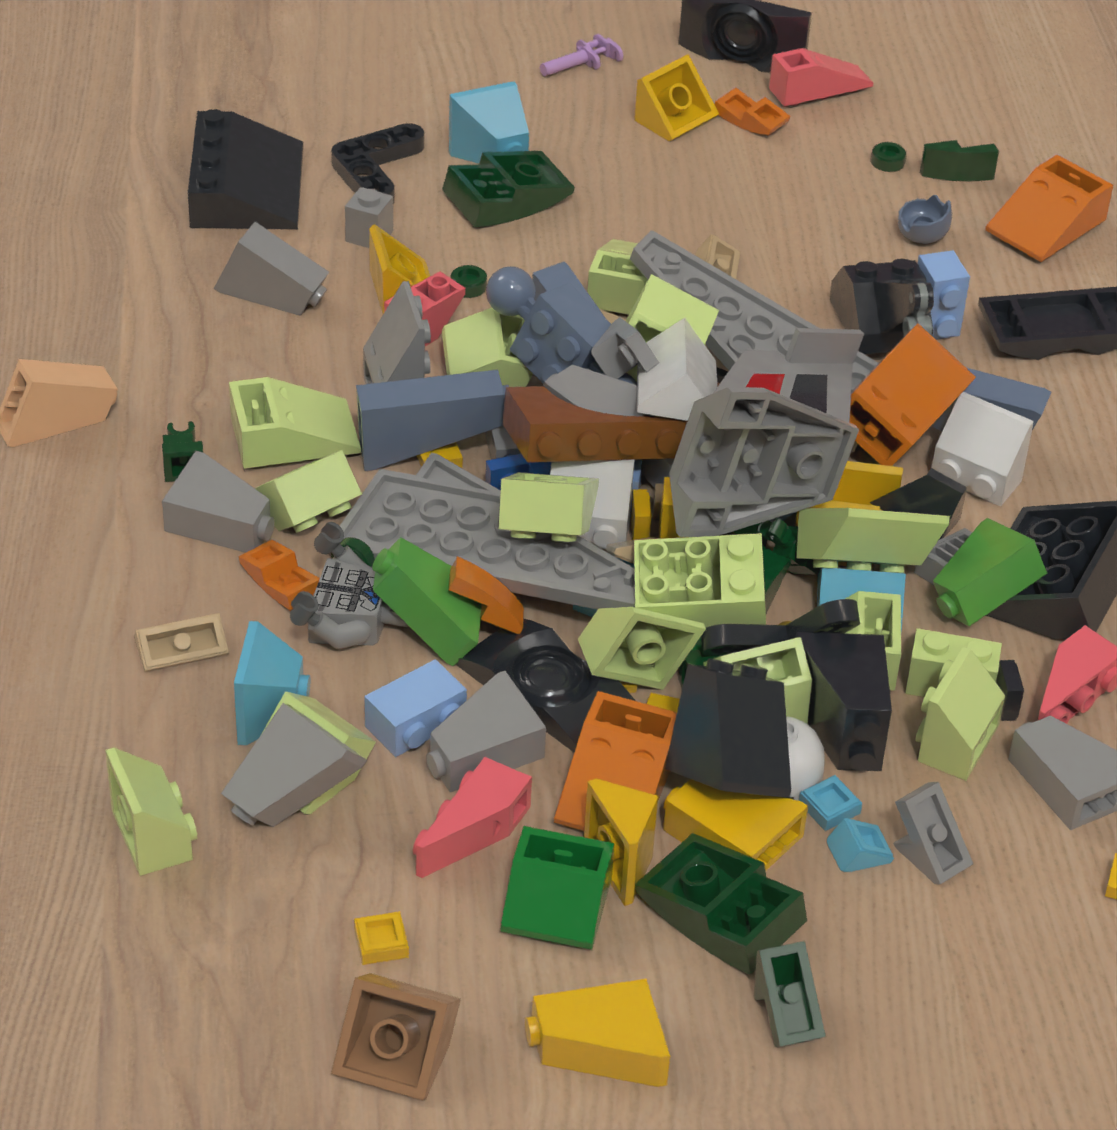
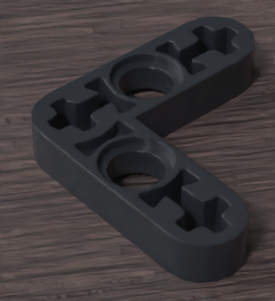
(359, 157)
(830, 617)

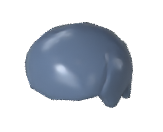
(925, 219)

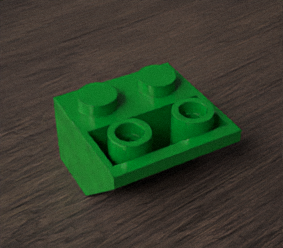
(557, 887)

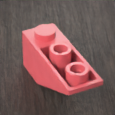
(808, 76)
(1080, 674)
(479, 815)

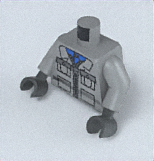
(344, 603)

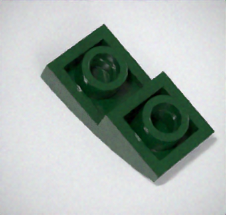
(956, 163)

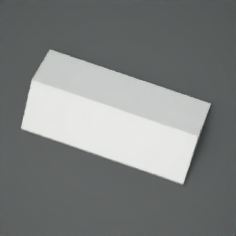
(681, 377)

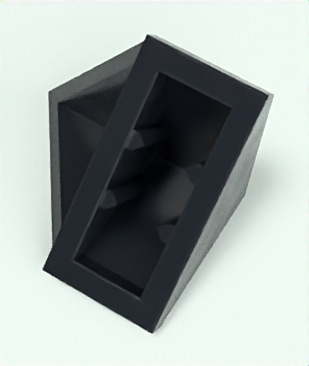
(927, 495)

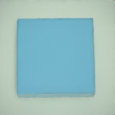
(830, 802)

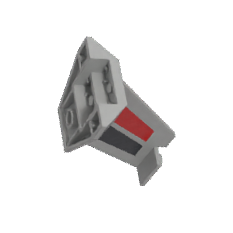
(767, 436)

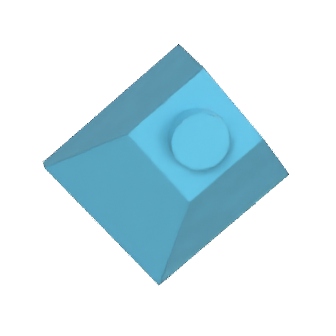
(487, 122)
(262, 677)

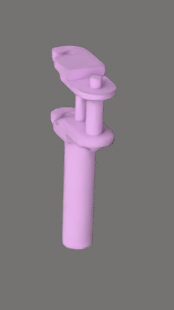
(584, 54)

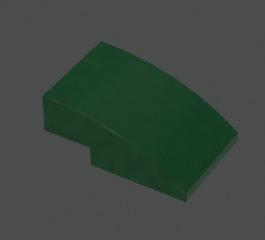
(506, 186)
(723, 901)

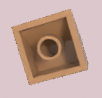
(395, 1035)

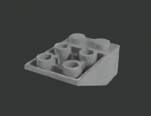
(398, 341)

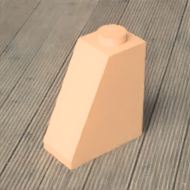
(53, 399)

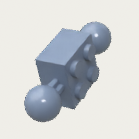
(557, 326)

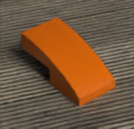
(745, 113)
(277, 572)
(498, 602)

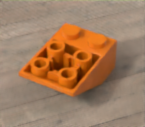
(1052, 208)
(905, 395)
(617, 744)

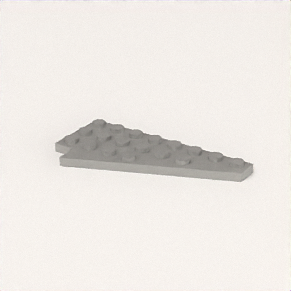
(744, 316)
(458, 516)

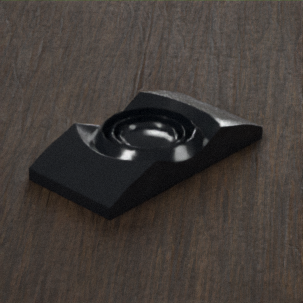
(742, 30)
(1053, 321)
(546, 674)

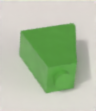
(987, 572)
(419, 593)

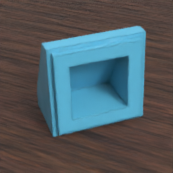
(858, 846)

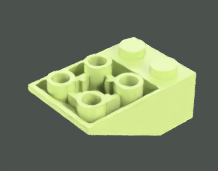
(614, 278)
(288, 422)
(702, 578)

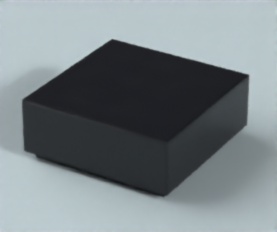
(1012, 687)

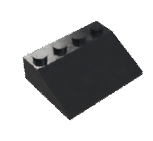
(243, 174)
(1080, 564)

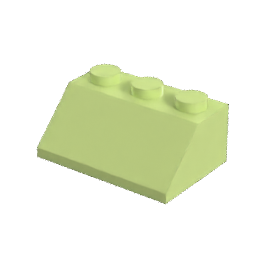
(867, 537)

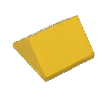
(673, 99)
(392, 264)
(867, 482)
(628, 821)

